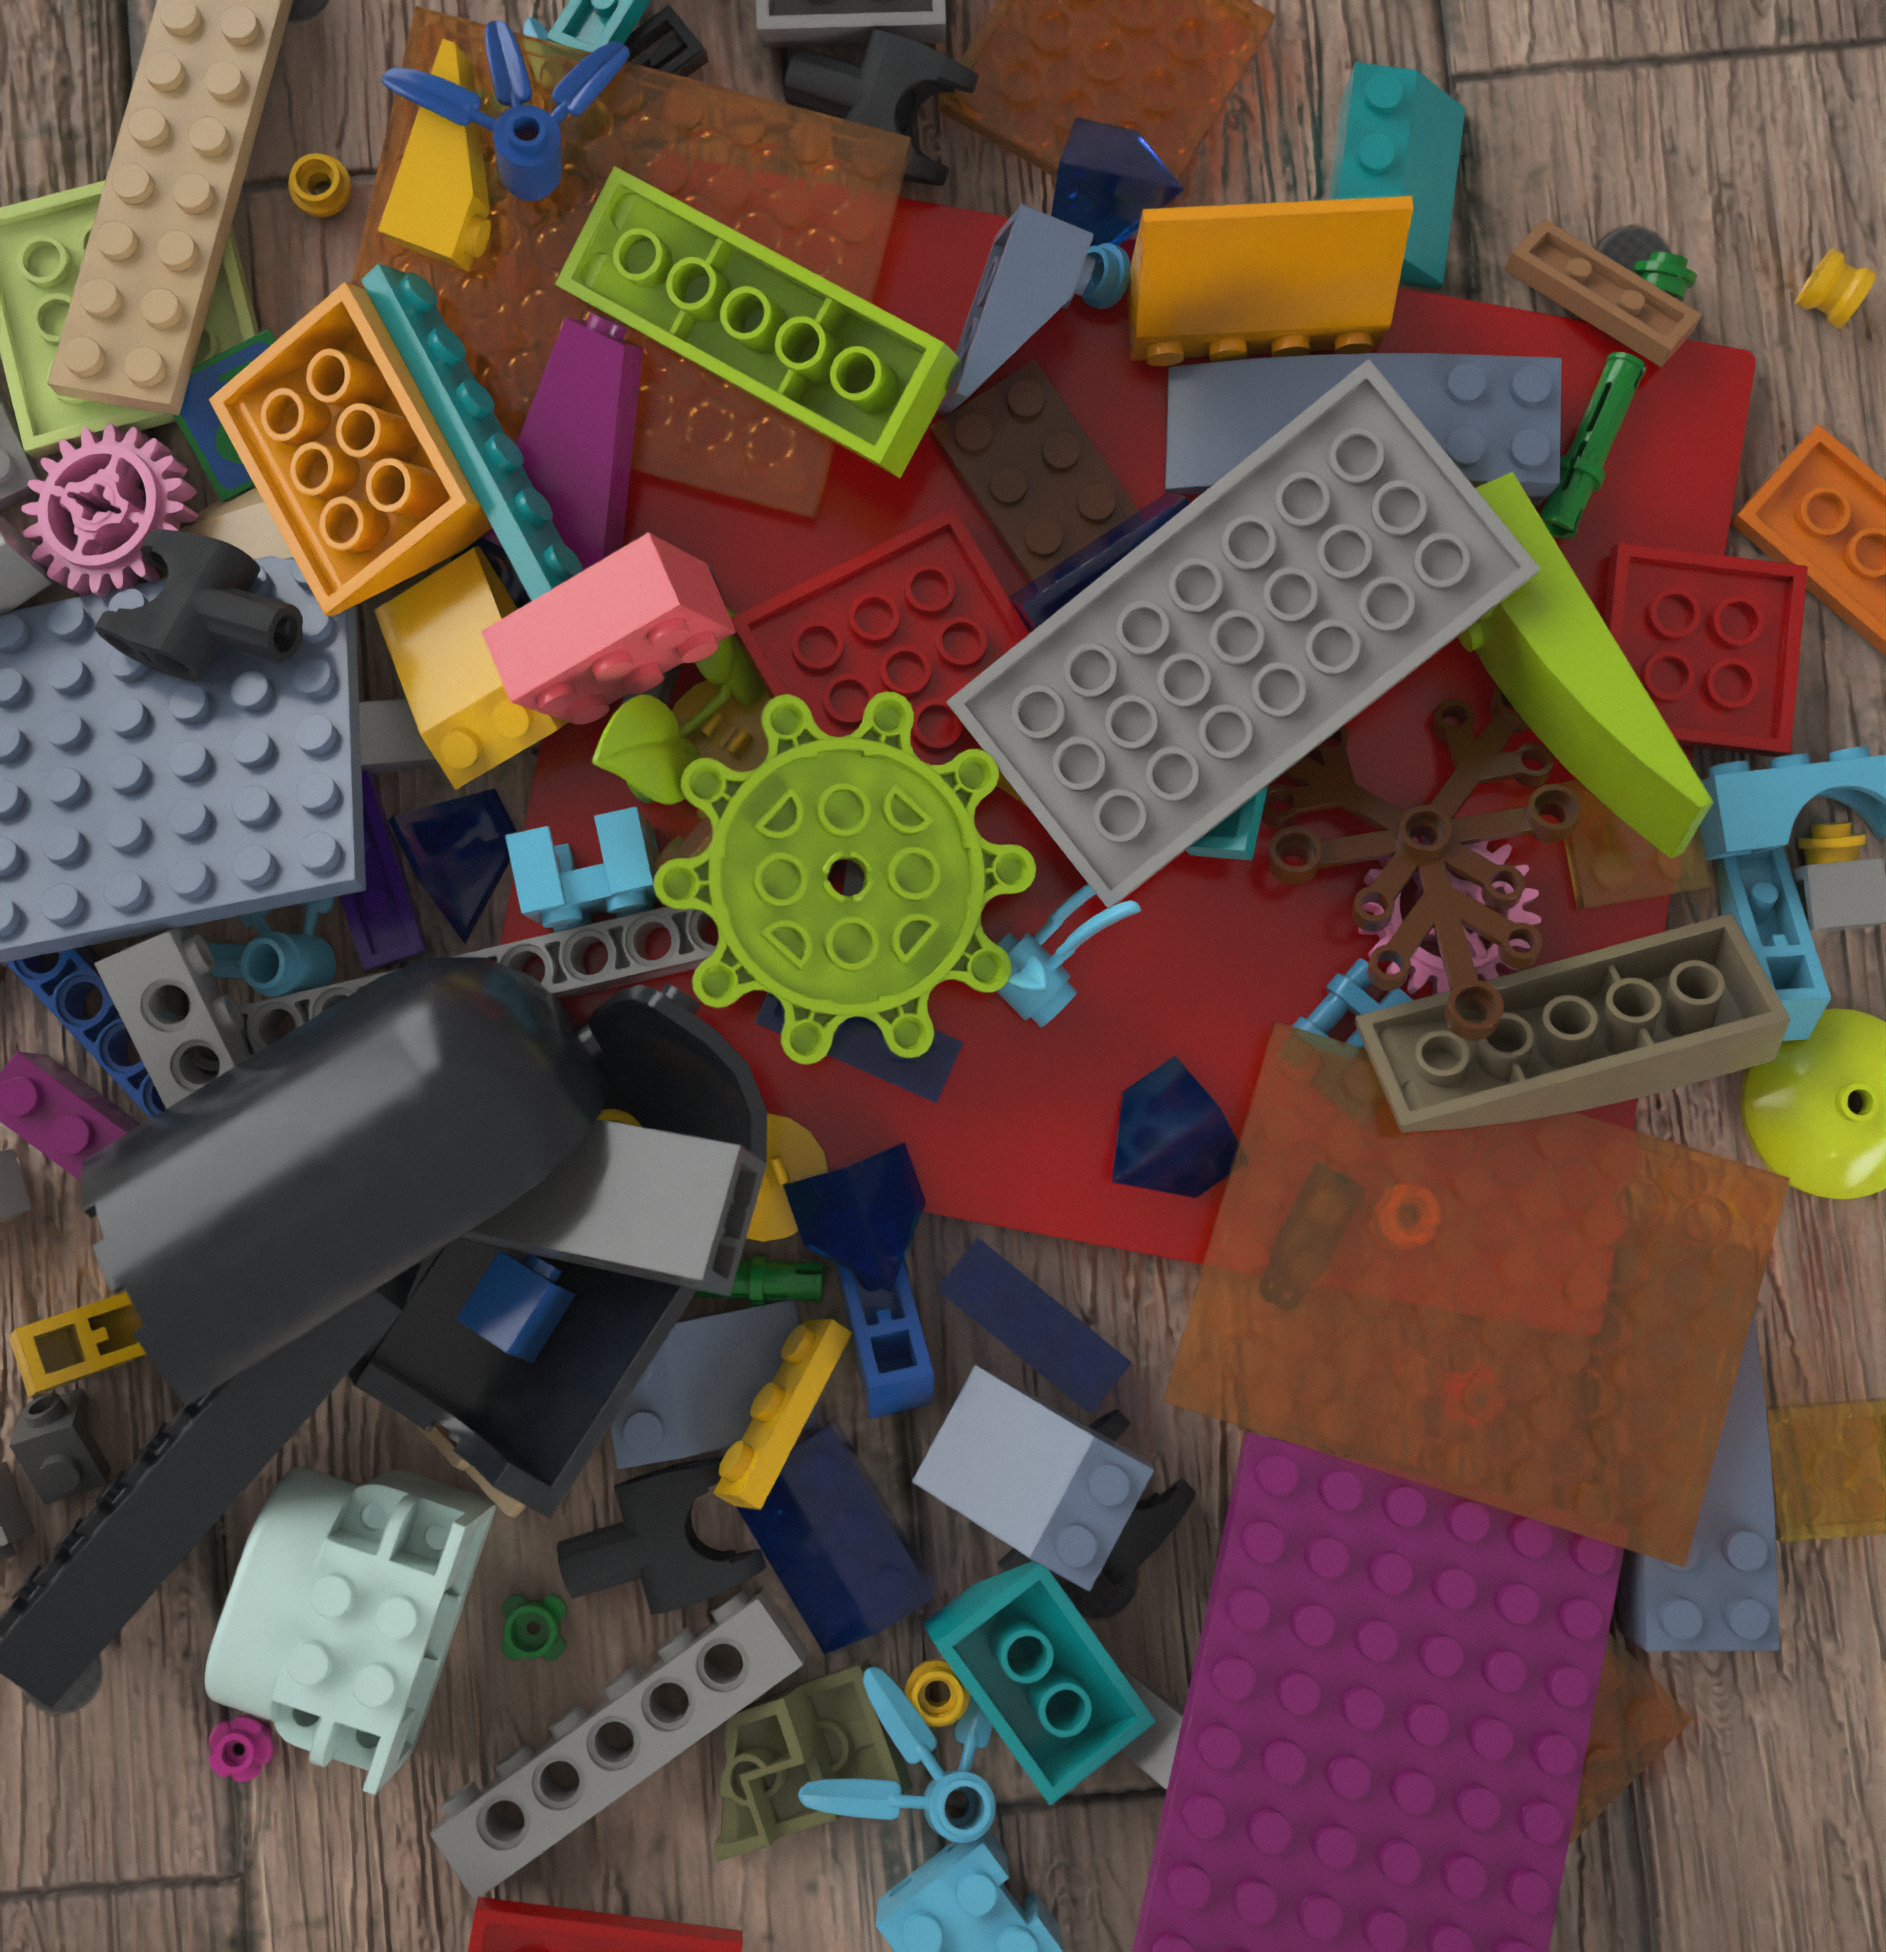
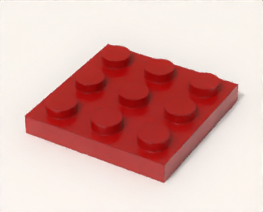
(1711, 642)

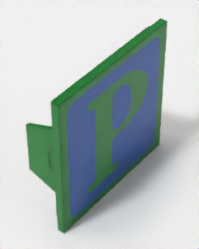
(201, 423)

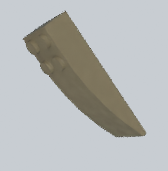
(1583, 1032)

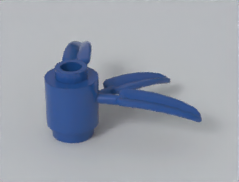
(525, 135)

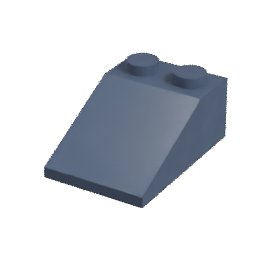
(1025, 281)
(703, 1384)
(1033, 1476)

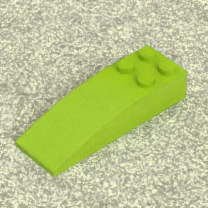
(759, 321)
(1580, 691)

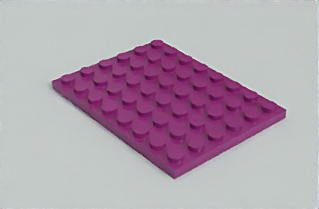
(1378, 1720)

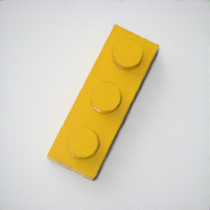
(781, 1413)

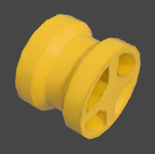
(1836, 288)

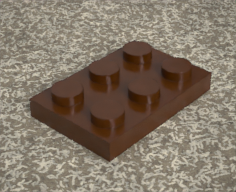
(1032, 470)

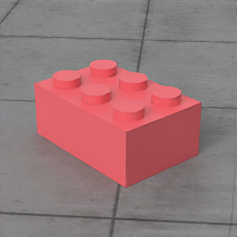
(609, 631)

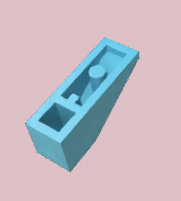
(1772, 919)

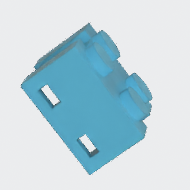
(565, 897)
(963, 1906)

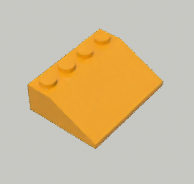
(1265, 278)
(348, 454)

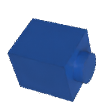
(517, 1304)

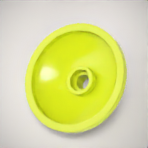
(1800, 1110)

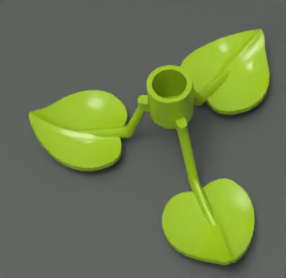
(644, 736)

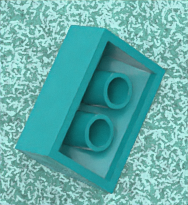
(1402, 140)
(1039, 1676)

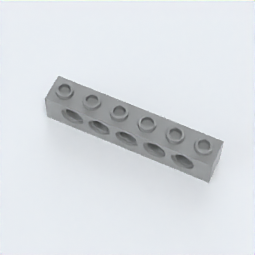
(163, 1039)
(489, 1851)

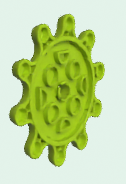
(860, 803)

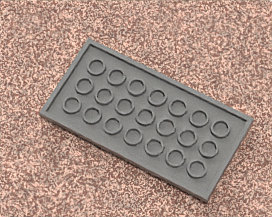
(1242, 634)

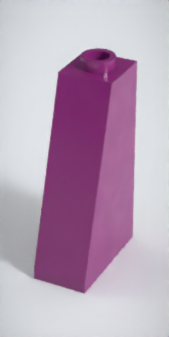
(583, 435)

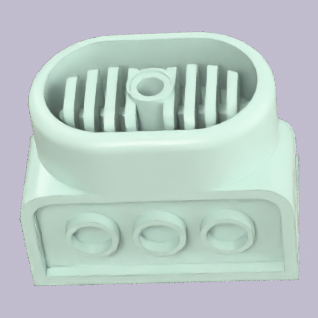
(348, 1612)

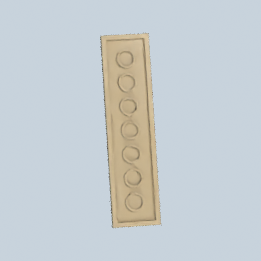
(168, 203)

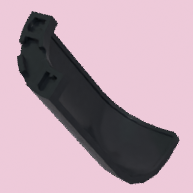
(338, 1160)
(542, 1420)

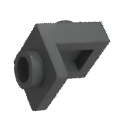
(59, 1447)

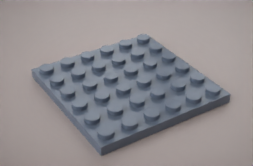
(169, 796)

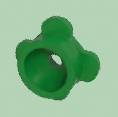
(522, 1643)

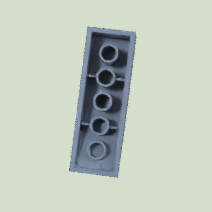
(1481, 409)
(1730, 1576)

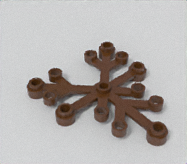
(1440, 904)

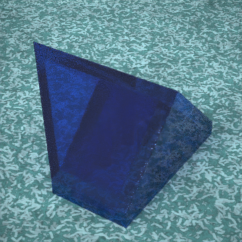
(1108, 181)
(457, 853)
(1172, 1134)
(861, 1212)

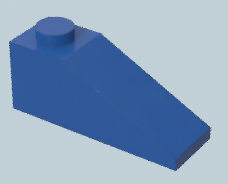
(887, 1344)

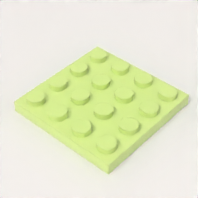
(38, 273)

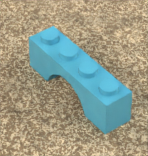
(1758, 807)

